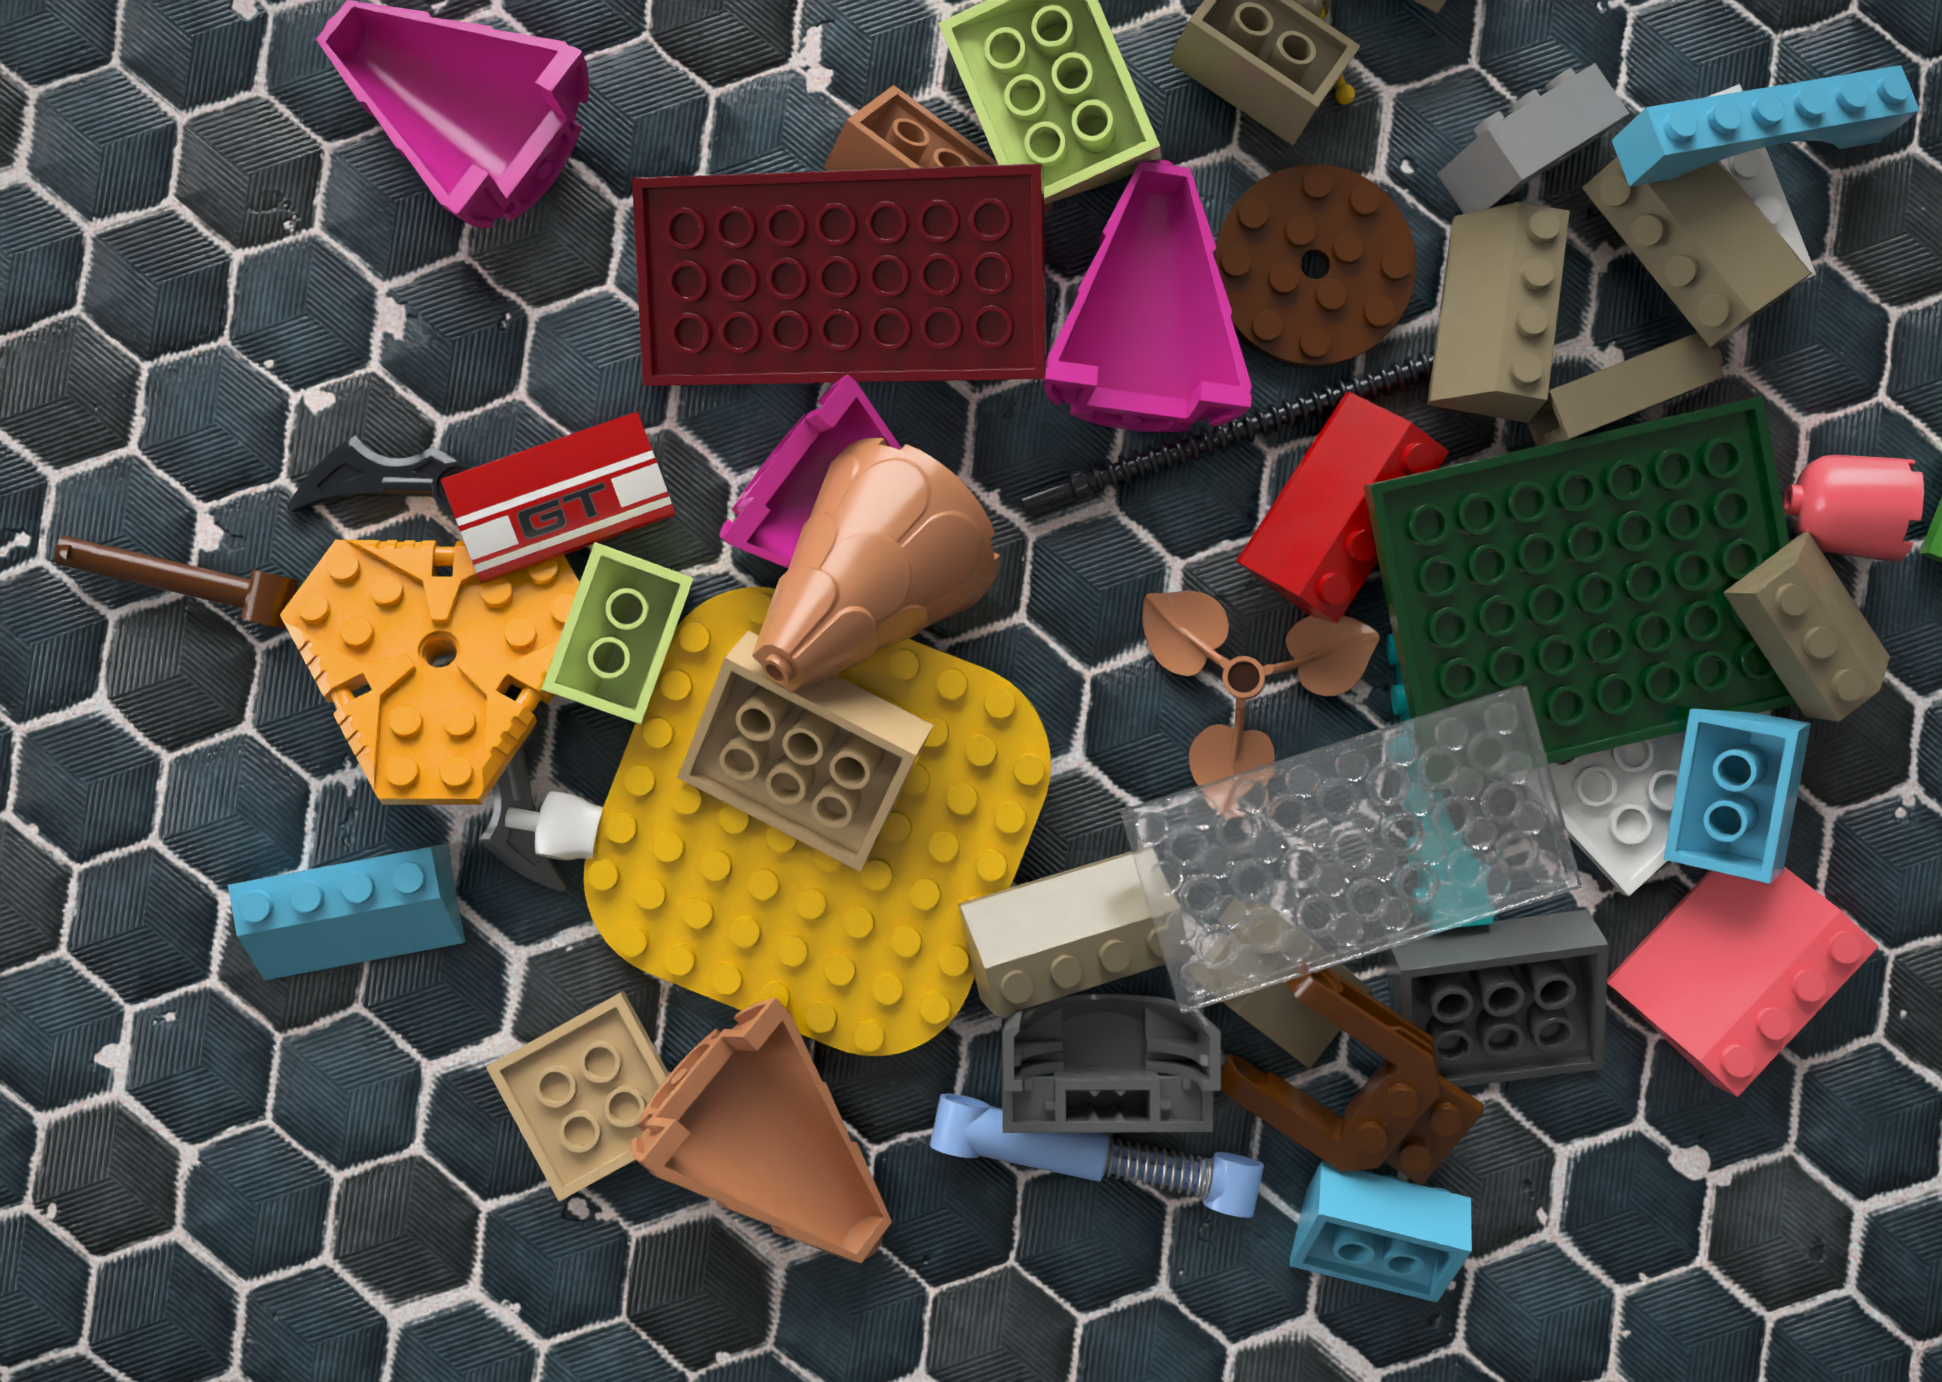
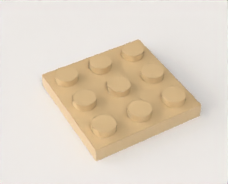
(582, 1093)

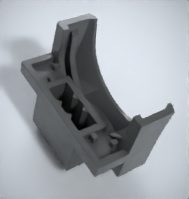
(1106, 1066)

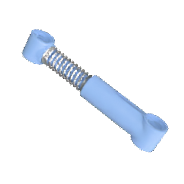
(974, 1129)

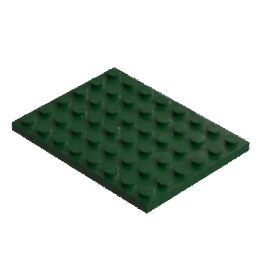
(1588, 576)

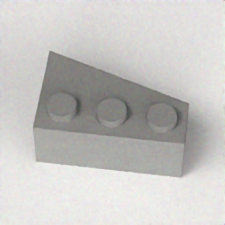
(1532, 138)

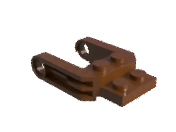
(1398, 1116)

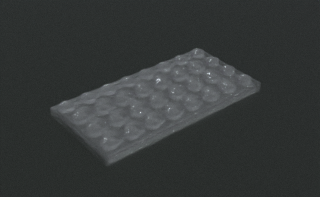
(1351, 848)

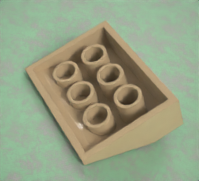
(804, 761)

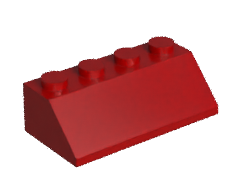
(1319, 532)

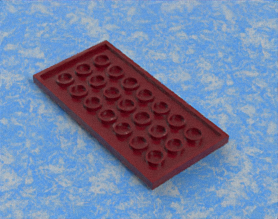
(842, 275)

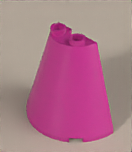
(790, 479)

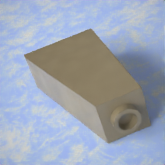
(1626, 389)

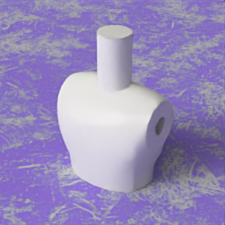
(563, 827)

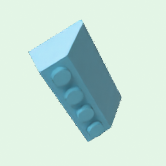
(348, 912)

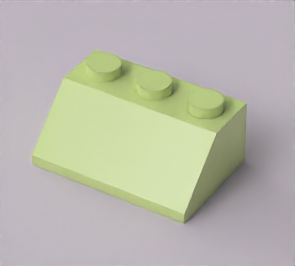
(617, 633)

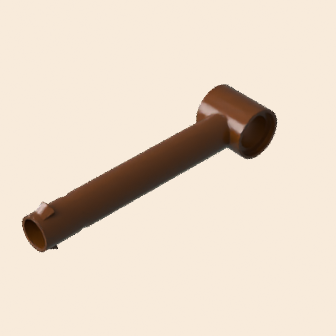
(261, 596)

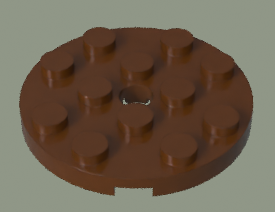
(1365, 255)

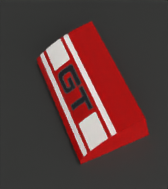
(558, 497)

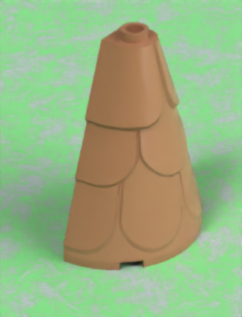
(875, 563)
(764, 1137)

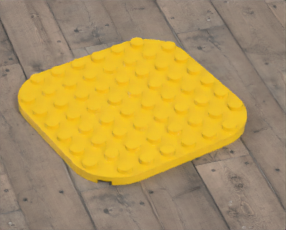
(758, 915)

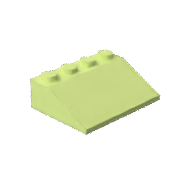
(1052, 91)

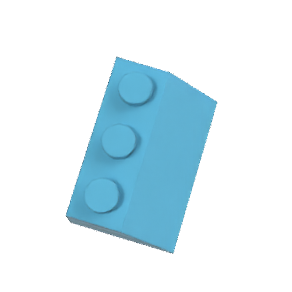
(1737, 793)
(1382, 1232)

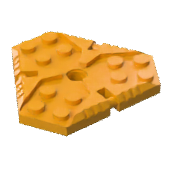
(383, 620)

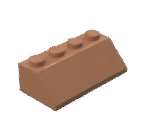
(902, 134)

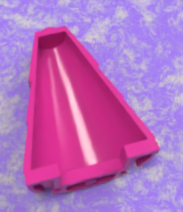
(465, 103)
(1151, 318)

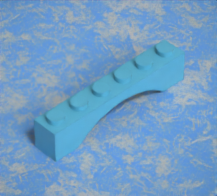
(1697, 132)

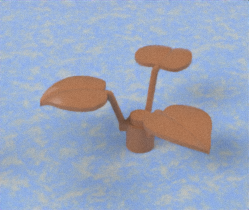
(1190, 625)

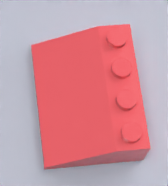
(1740, 971)

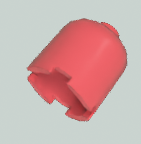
(1857, 505)

